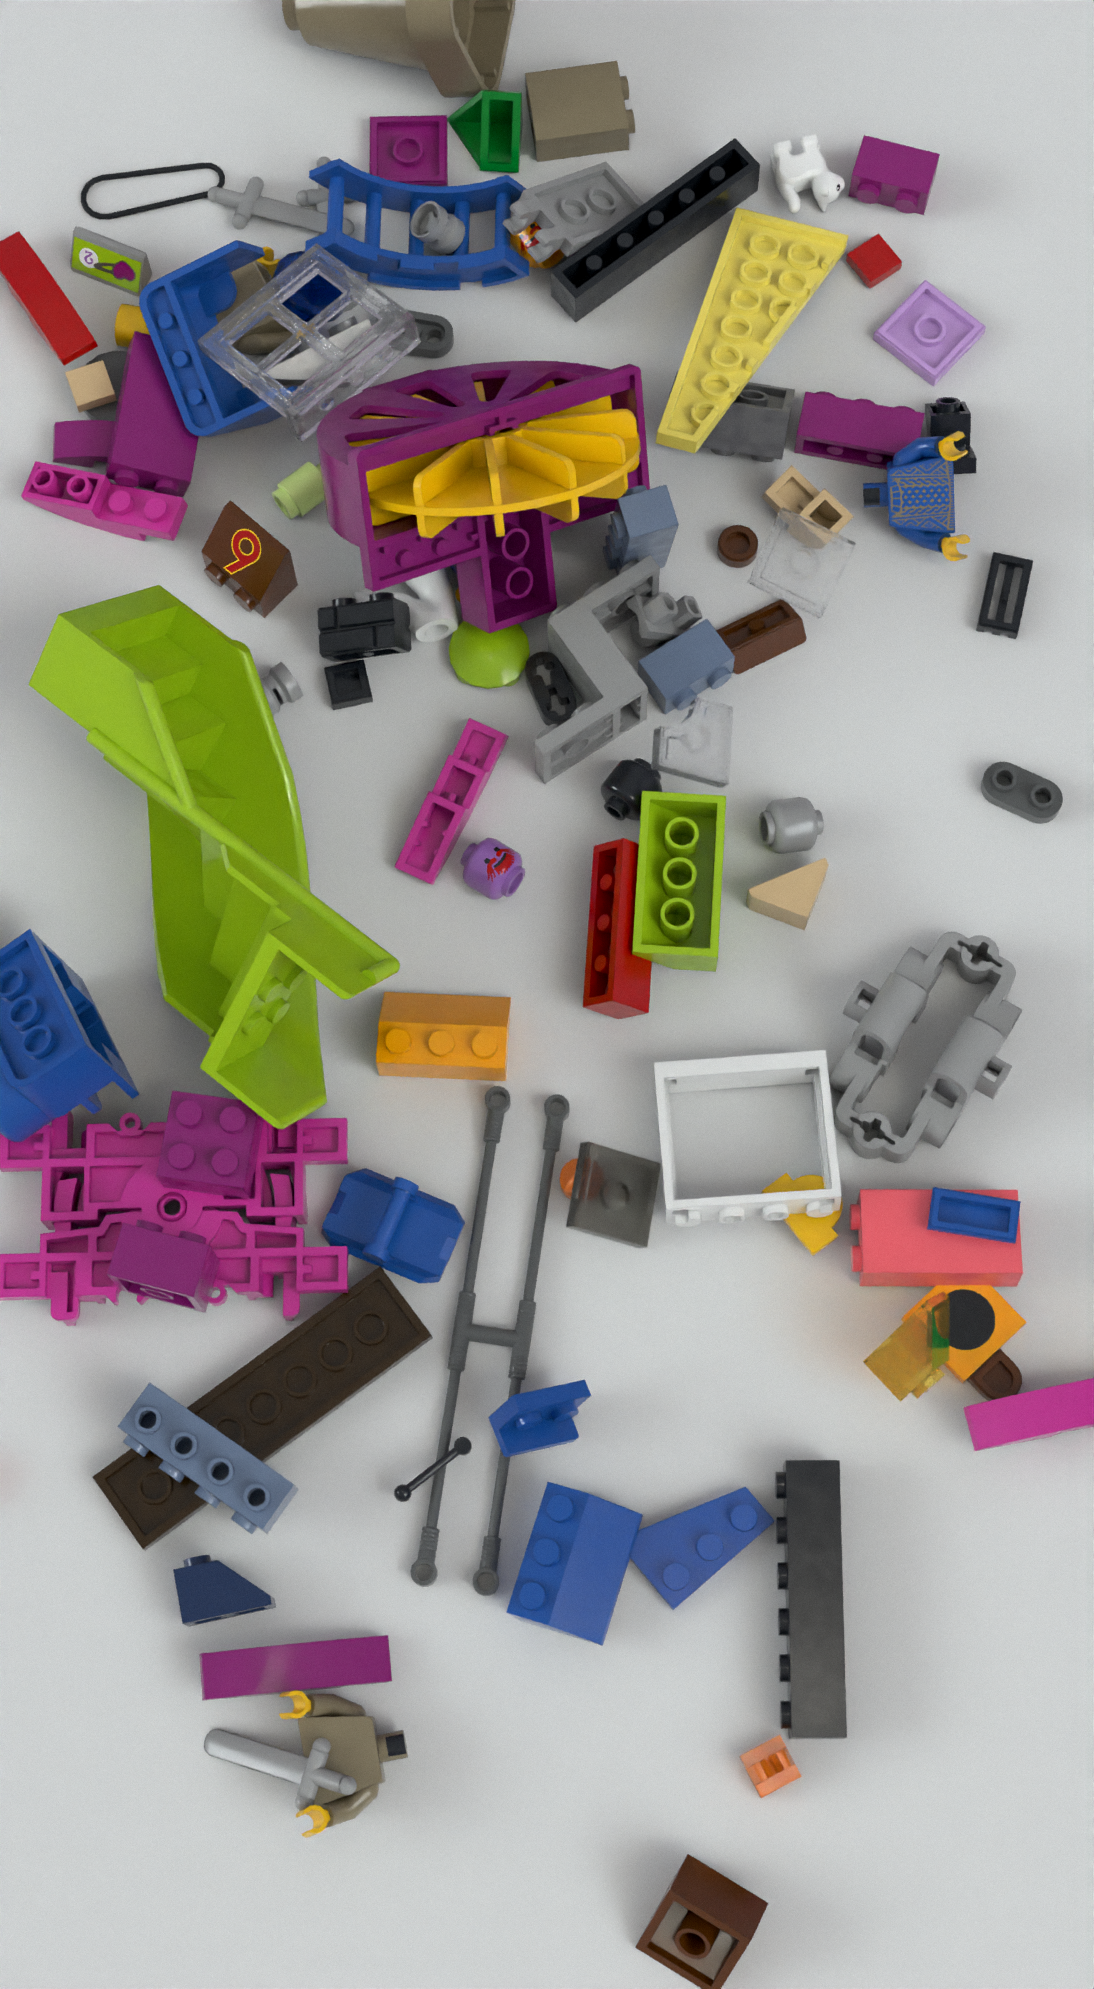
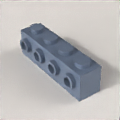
(641, 527)
(208, 1459)

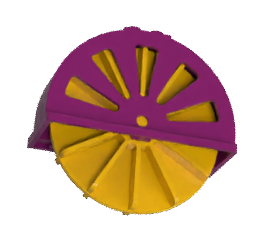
(479, 473)

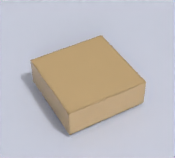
(91, 386)

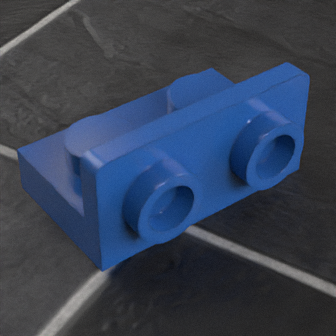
(539, 1418)

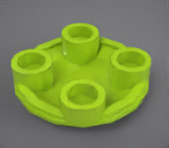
(488, 658)

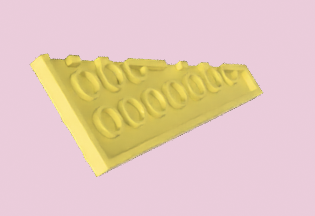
(753, 297)

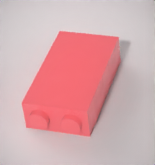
(901, 1251)

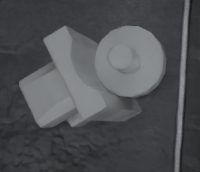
(661, 617)

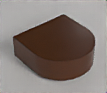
(997, 1377)

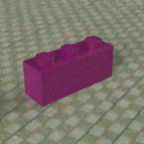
(854, 429)

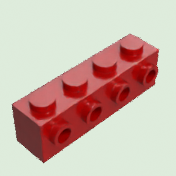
(614, 978)

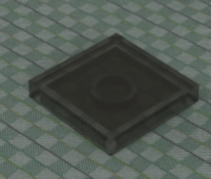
(613, 1195)

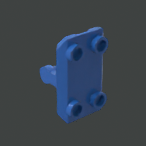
(393, 1225)

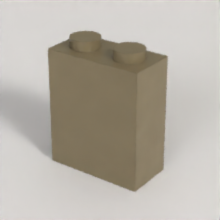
(578, 111)

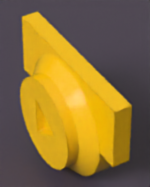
(811, 1231)

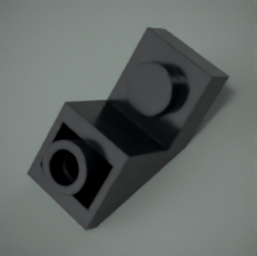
(946, 418)

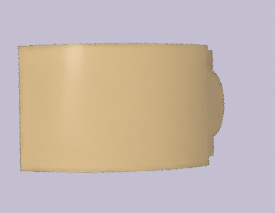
(800, 496)

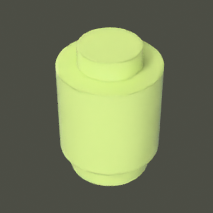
(300, 491)

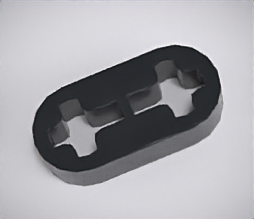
(542, 693)

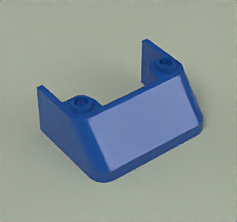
(179, 313)

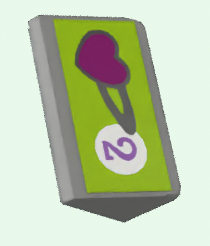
(109, 261)

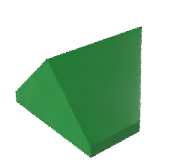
(491, 129)

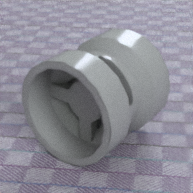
(434, 226)
(280, 687)

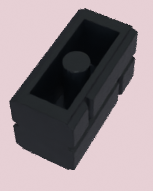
(364, 628)

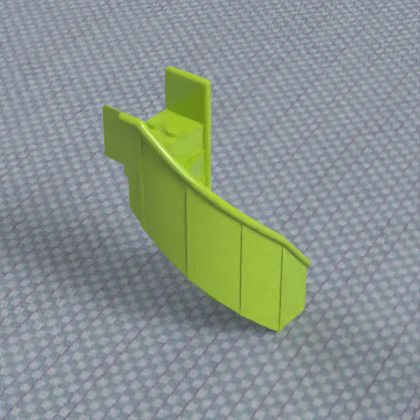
(227, 841)

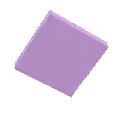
(929, 333)

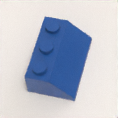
(574, 1563)

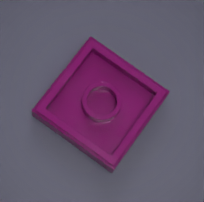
(410, 149)

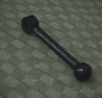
(461, 1447)

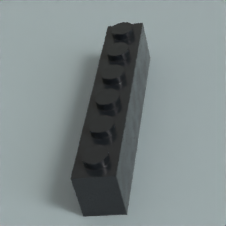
(655, 230)
(813, 1600)

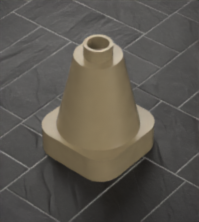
(451, 39)

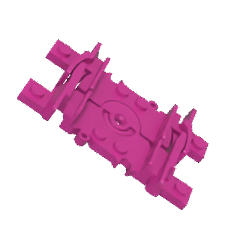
(123, 1178)

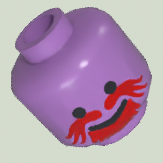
(492, 868)

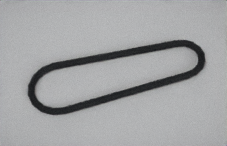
(88, 185)

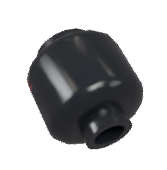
(625, 785)

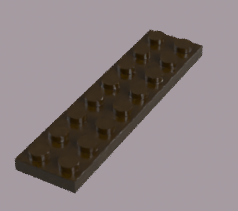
(276, 1398)

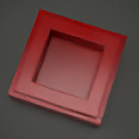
(874, 261)

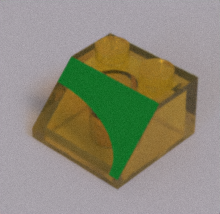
(915, 1351)

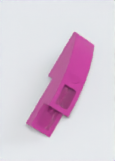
(103, 505)

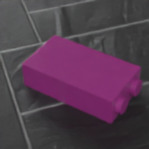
(148, 435)

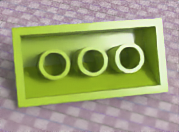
(679, 880)

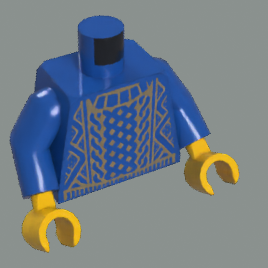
(922, 494)

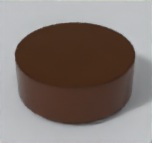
(737, 546)

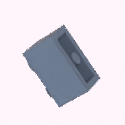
(686, 667)

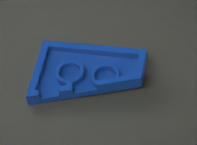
(697, 1543)

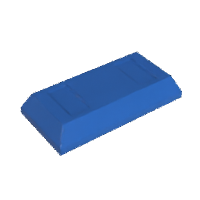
(973, 1215)

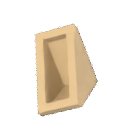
(791, 895)

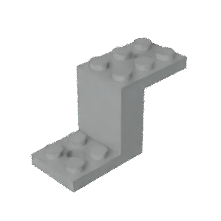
(596, 669)

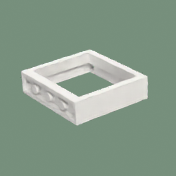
(742, 1073)

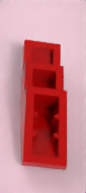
(43, 300)

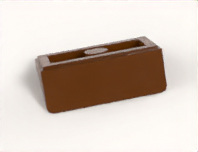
(763, 635)

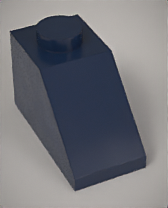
(215, 1592)

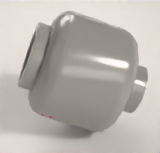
(790, 825)

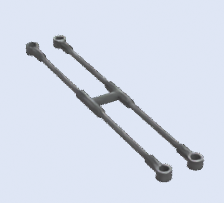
(466, 1331)

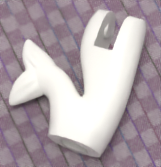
(434, 612)

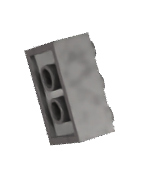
(754, 423)

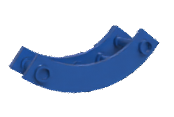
(415, 269)

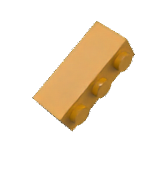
(443, 1036)

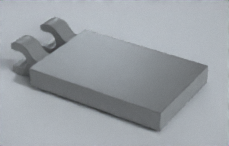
(572, 210)

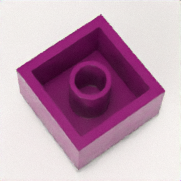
(209, 1145)
(164, 1265)

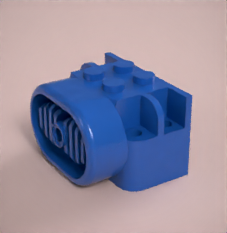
(50, 1041)

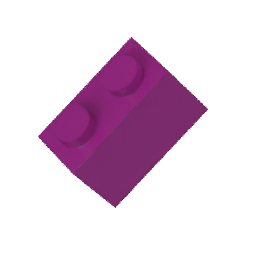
(893, 175)

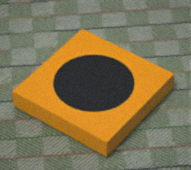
(977, 1325)

